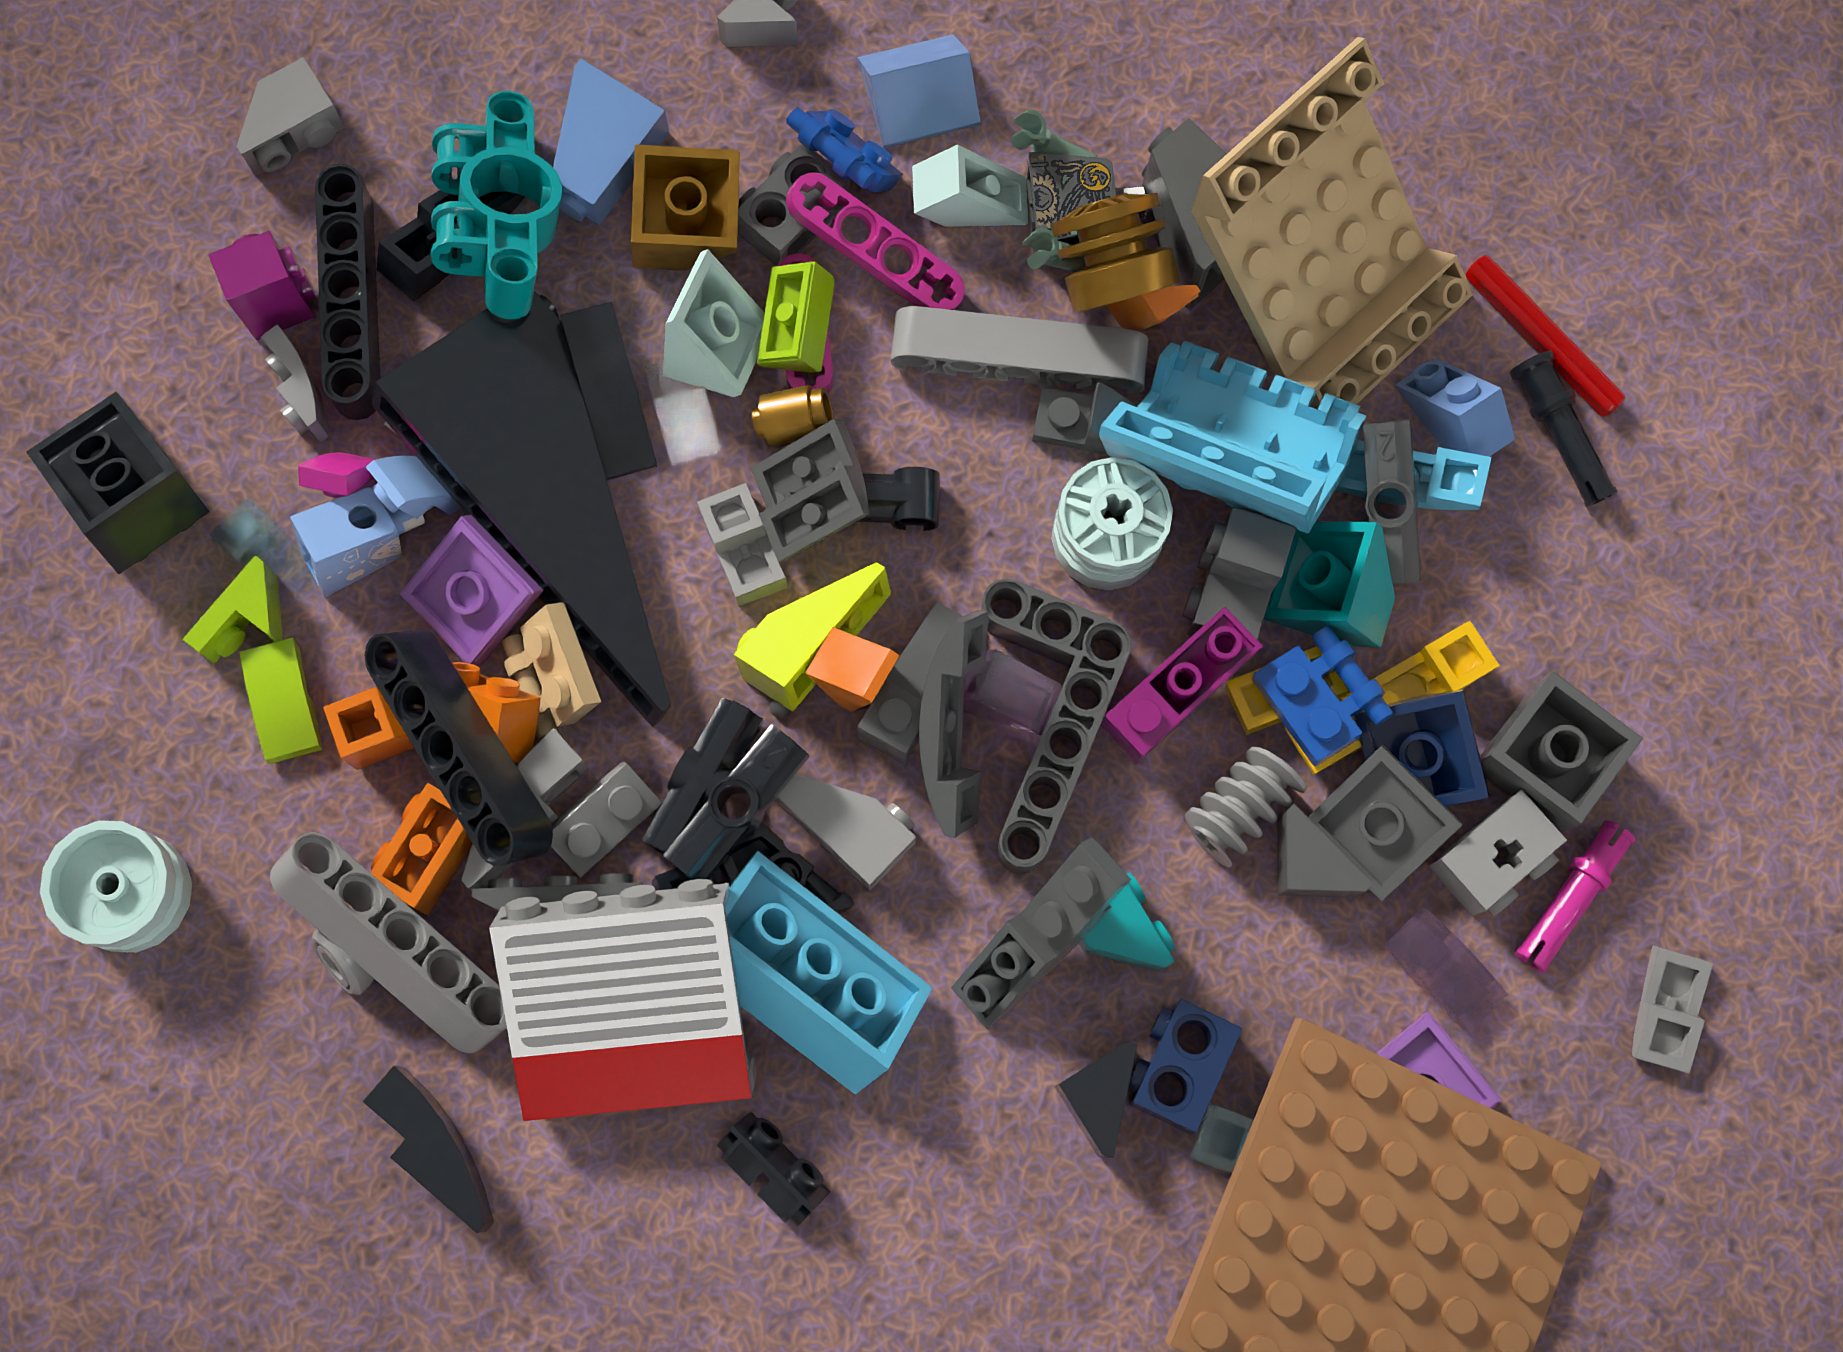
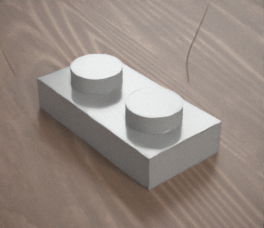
(602, 818)

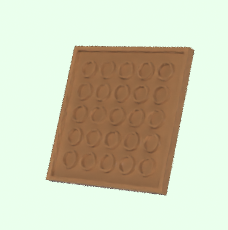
(1381, 1217)

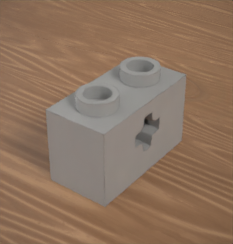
(1469, 865)

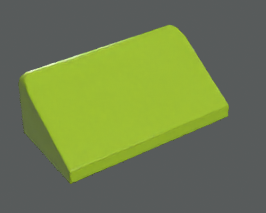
(796, 317)

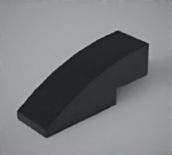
(406, 253)
(609, 390)
(431, 1147)

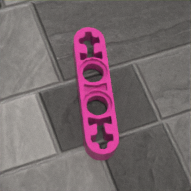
(880, 237)

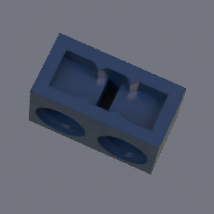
(1196, 1072)

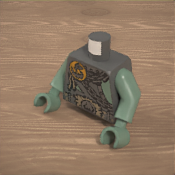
(1057, 182)

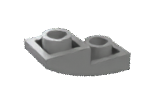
(304, 403)

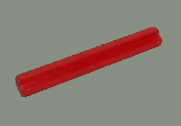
(1545, 335)

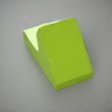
(248, 599)

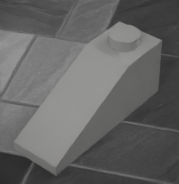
(850, 826)

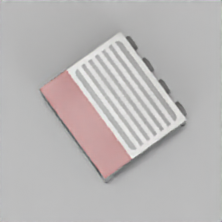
(622, 1000)

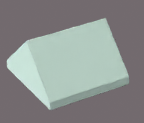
(712, 330)

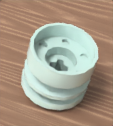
(1099, 549)

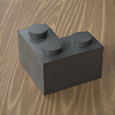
(1242, 568)

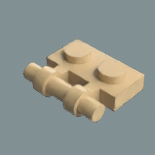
(556, 656)

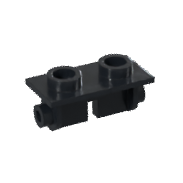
(794, 1183)

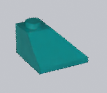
(1336, 580)

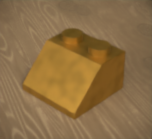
(683, 205)

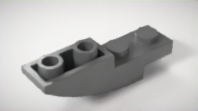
(1042, 933)

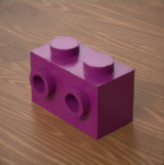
(263, 283)

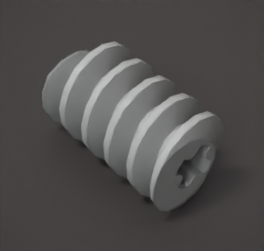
(1241, 801)

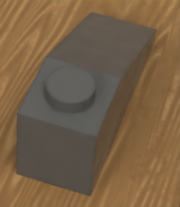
(894, 714)

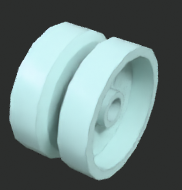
(82, 882)

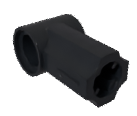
(904, 498)

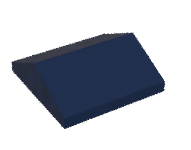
(1433, 742)

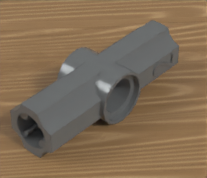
(1391, 465)

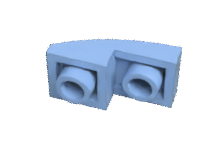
(409, 486)

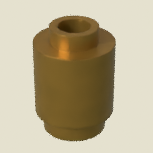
(791, 414)

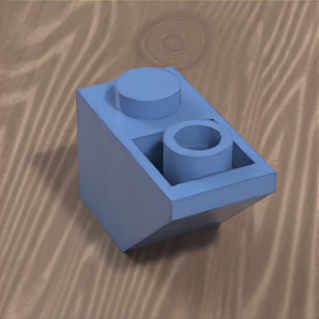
(1458, 408)

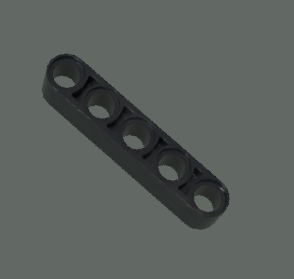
(337, 272)
(458, 746)

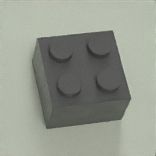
(1559, 751)

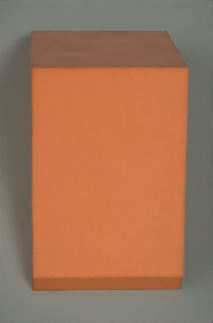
(851, 669)

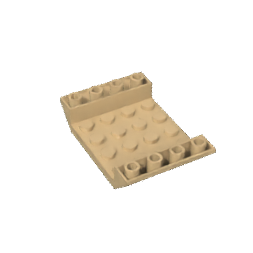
(1325, 238)

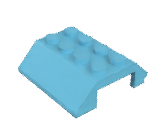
(1236, 438)

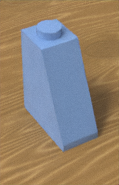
(599, 141)

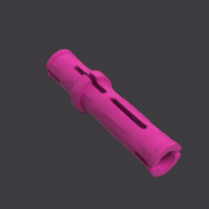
(1586, 879)

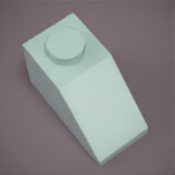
(968, 190)

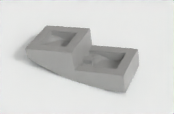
(742, 544)
(1669, 1009)

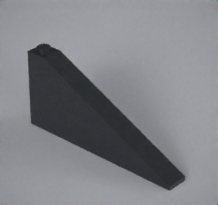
(513, 445)

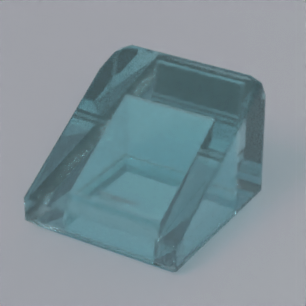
(248, 532)

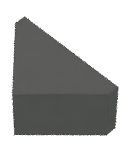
(1312, 863)

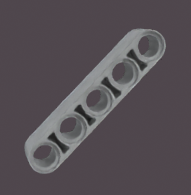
(1019, 348)
(365, 936)

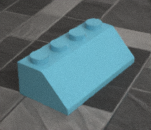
(818, 976)

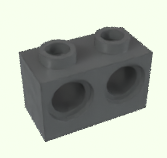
(770, 201)

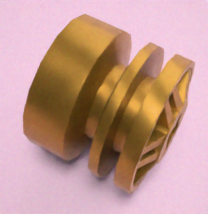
(1115, 251)

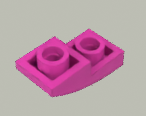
(336, 474)

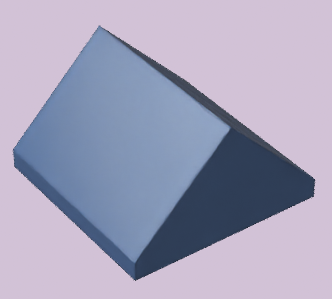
(920, 90)

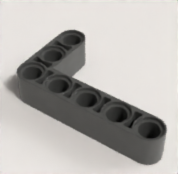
(1066, 718)

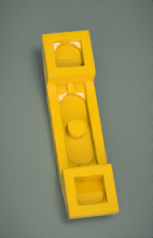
(1438, 668)

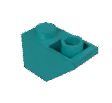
(1129, 934)

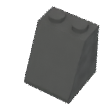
(1175, 172)

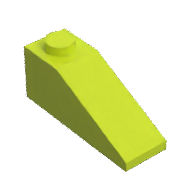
(788, 639)

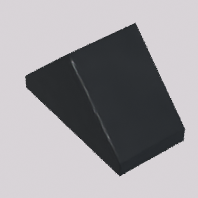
(1099, 1095)

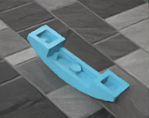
(1442, 480)

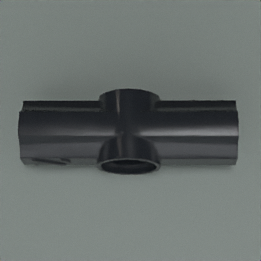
(714, 757)
(760, 775)

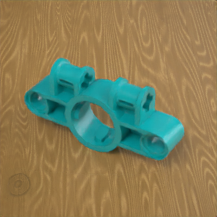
(489, 241)

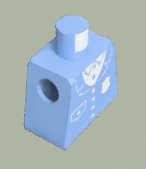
(350, 538)

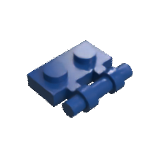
(851, 156)
(1310, 707)

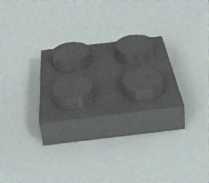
(1385, 821)

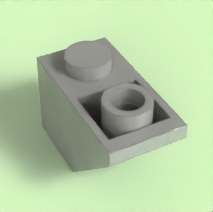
(286, 117)

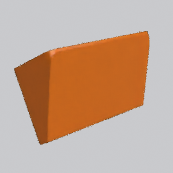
(1153, 307)

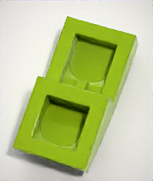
(280, 700)

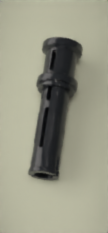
(1553, 406)

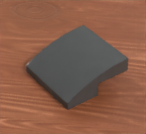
(811, 489)

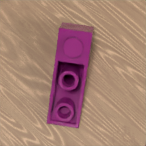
(1180, 685)

